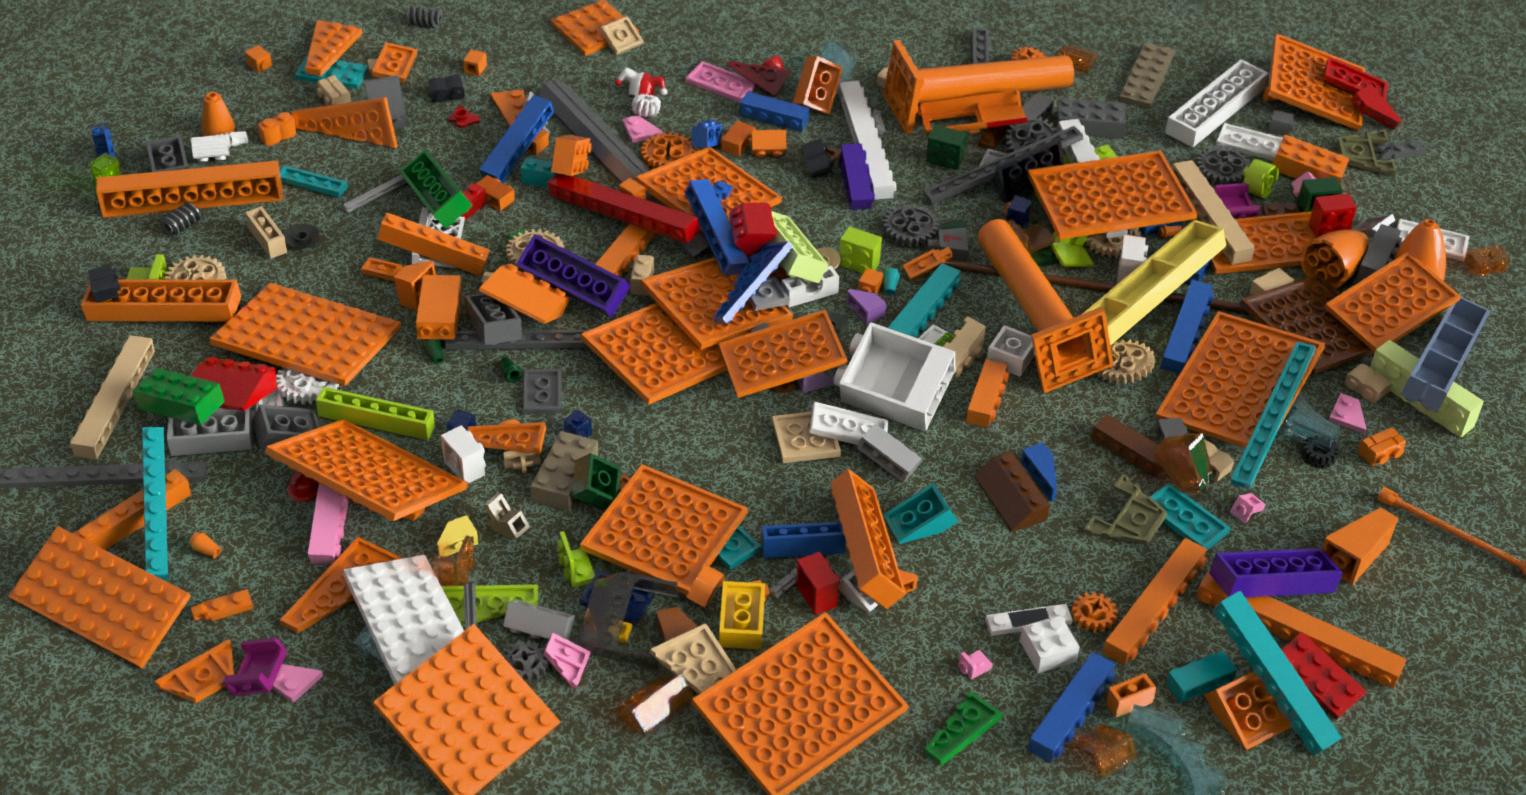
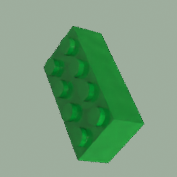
(178, 396)

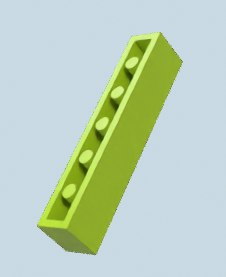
(375, 413)

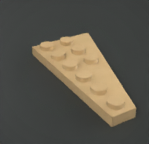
(696, 658)

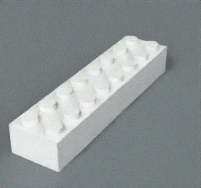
(1216, 103)

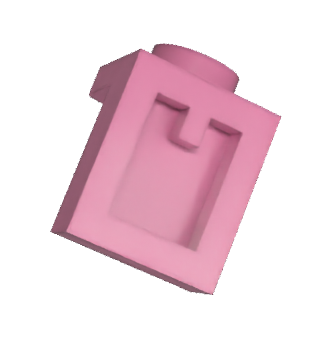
(1245, 506)
(974, 664)

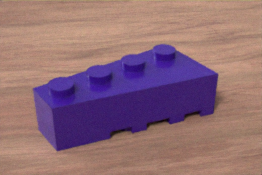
(855, 176)

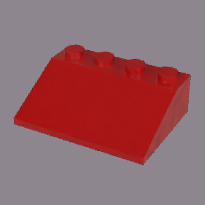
(240, 382)

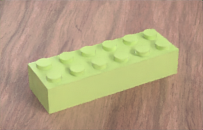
(803, 258)
(1458, 409)

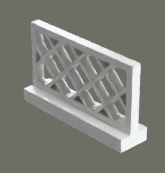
(426, 220)

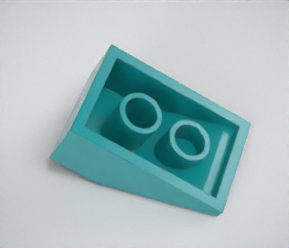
(920, 516)

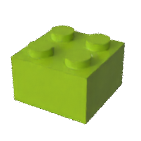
(859, 250)

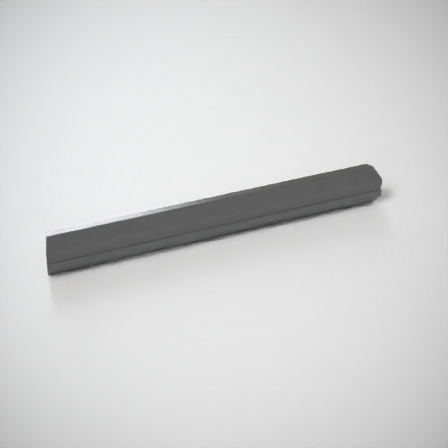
(606, 146)

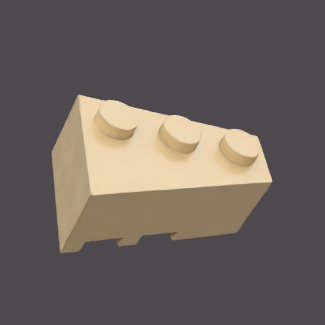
(967, 345)

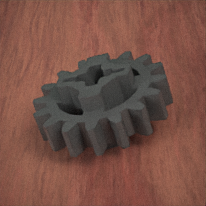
(527, 660)

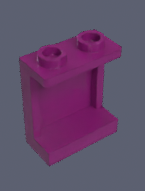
(1237, 200)
(258, 667)

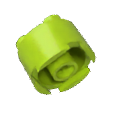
(1260, 177)

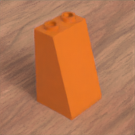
(439, 307)
(1360, 543)

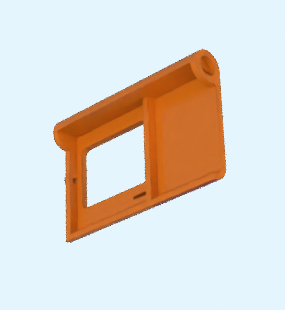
(990, 111)

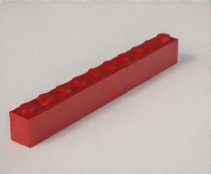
(624, 207)

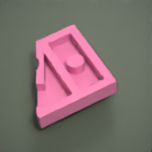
(639, 129)
(1348, 414)
(566, 658)
(295, 681)

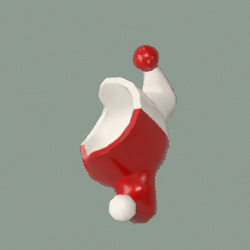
(641, 82)

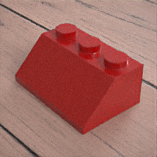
(752, 226)

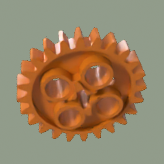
(655, 149)

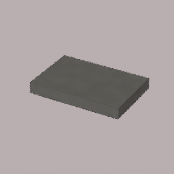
(542, 391)

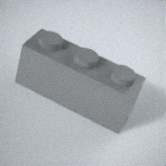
(889, 453)
(537, 620)

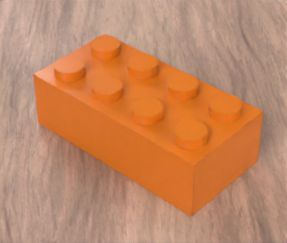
(1298, 157)

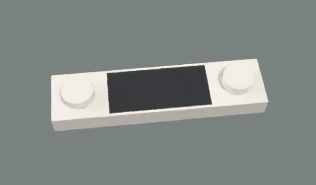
(1013, 621)

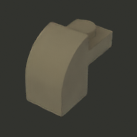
(503, 519)

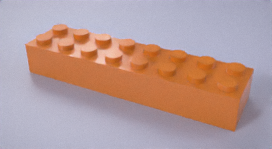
(166, 301)
(867, 539)

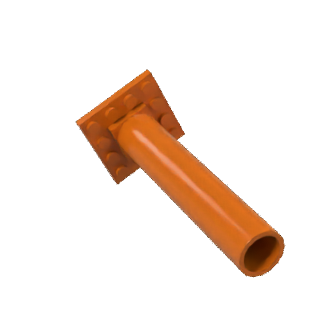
(908, 85)
(1063, 345)

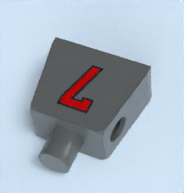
(955, 239)

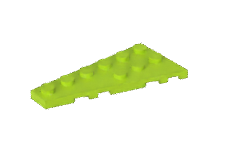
(490, 599)

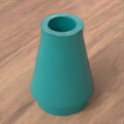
(890, 280)

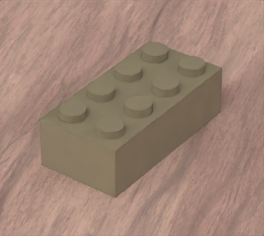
(555, 478)

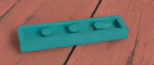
(313, 181)

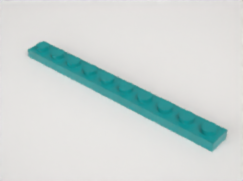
(1272, 415)

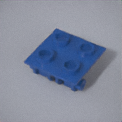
(102, 141)

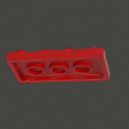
(1351, 78)
(1322, 676)

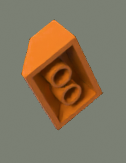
(818, 84)

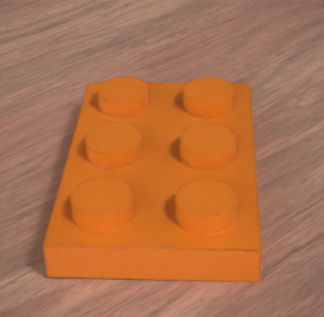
(394, 61)

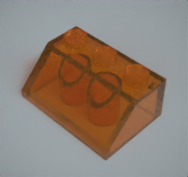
(654, 703)

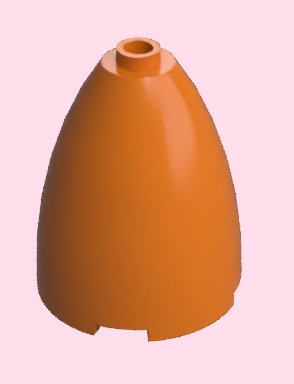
(1426, 245)
(1335, 254)

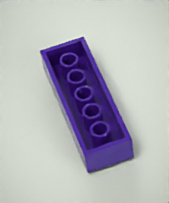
(573, 275)
(1275, 572)

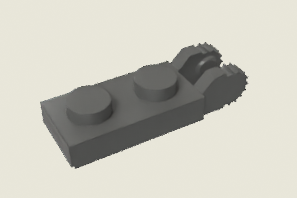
(1400, 150)

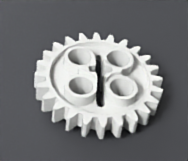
(300, 385)

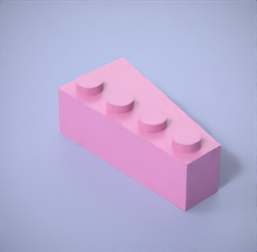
(327, 526)

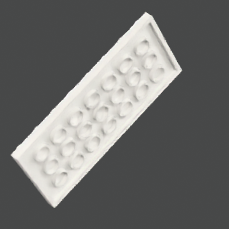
(403, 611)

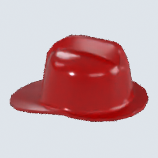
(302, 488)

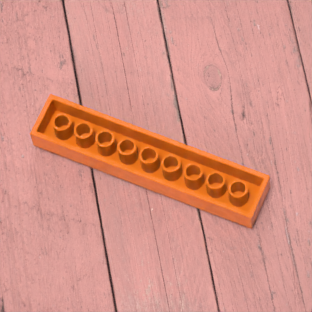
(199, 186)

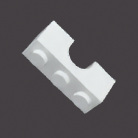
(802, 293)

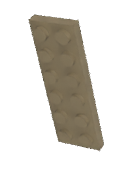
(1147, 75)

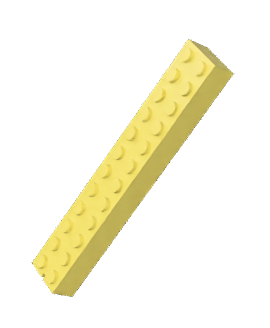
(1159, 276)

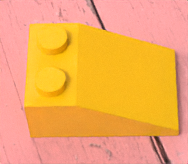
(742, 615)

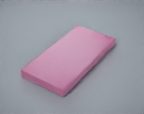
(720, 81)

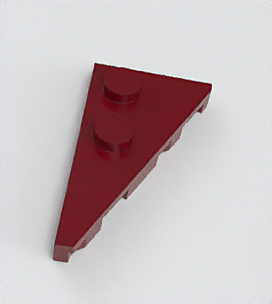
(764, 77)

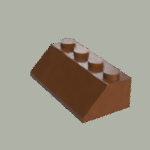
(1012, 492)

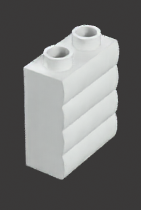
(895, 376)

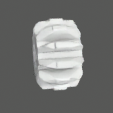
(646, 105)

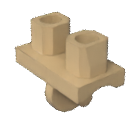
(521, 460)

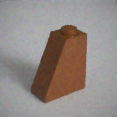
(673, 623)

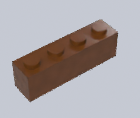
(1127, 444)

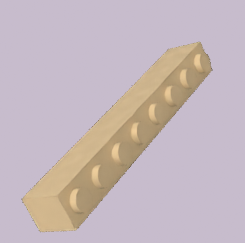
(1213, 211)
(112, 397)

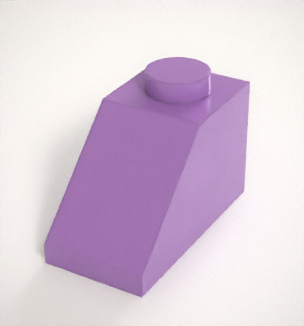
(866, 305)

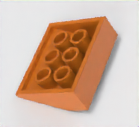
(526, 294)
(1247, 710)

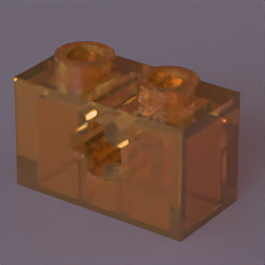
(1487, 260)

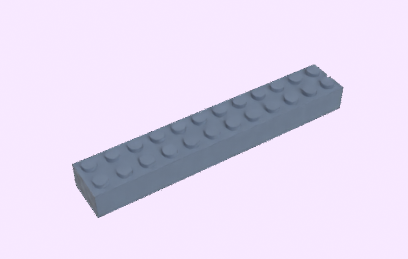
(1445, 354)

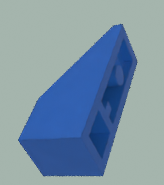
(1040, 465)

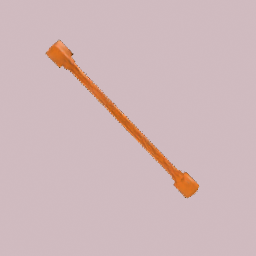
(1391, 499)

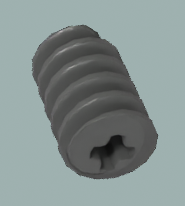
(423, 17)
(180, 218)

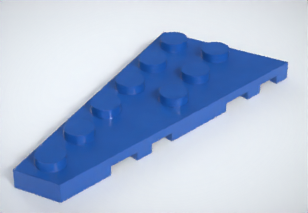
(751, 278)

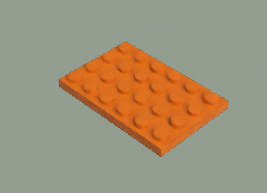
(1392, 301)
(782, 353)

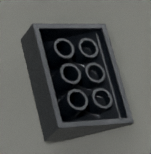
(1012, 175)

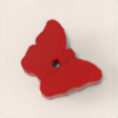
(463, 118)

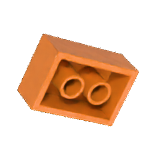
(571, 155)

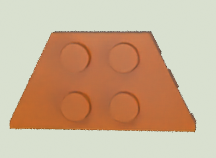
(200, 675)

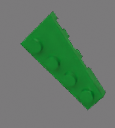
(967, 724)

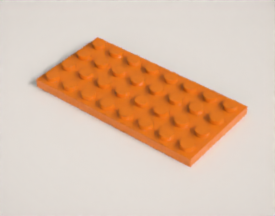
(1276, 242)
(100, 596)

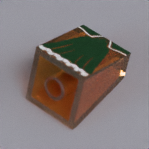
(1185, 461)

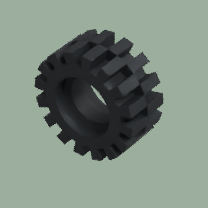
(1318, 459)

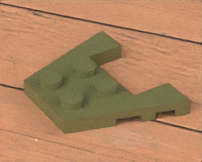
(1361, 152)
(1136, 521)

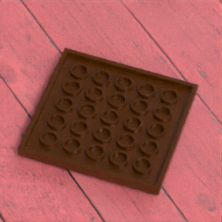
(1302, 311)

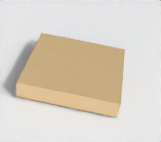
(621, 35)

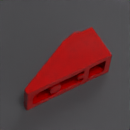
(1373, 105)

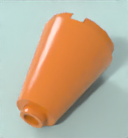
(215, 116)

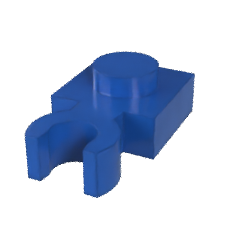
(722, 190)

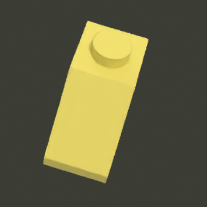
(454, 535)

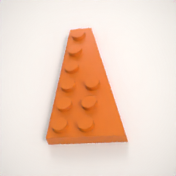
(328, 44)
(355, 120)
(331, 588)

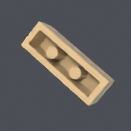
(266, 232)

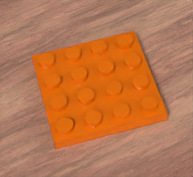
(584, 25)

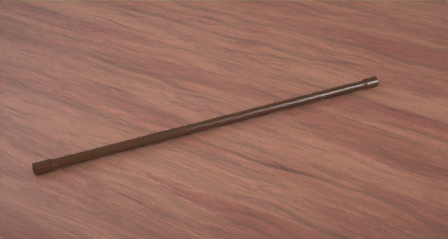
(1086, 284)

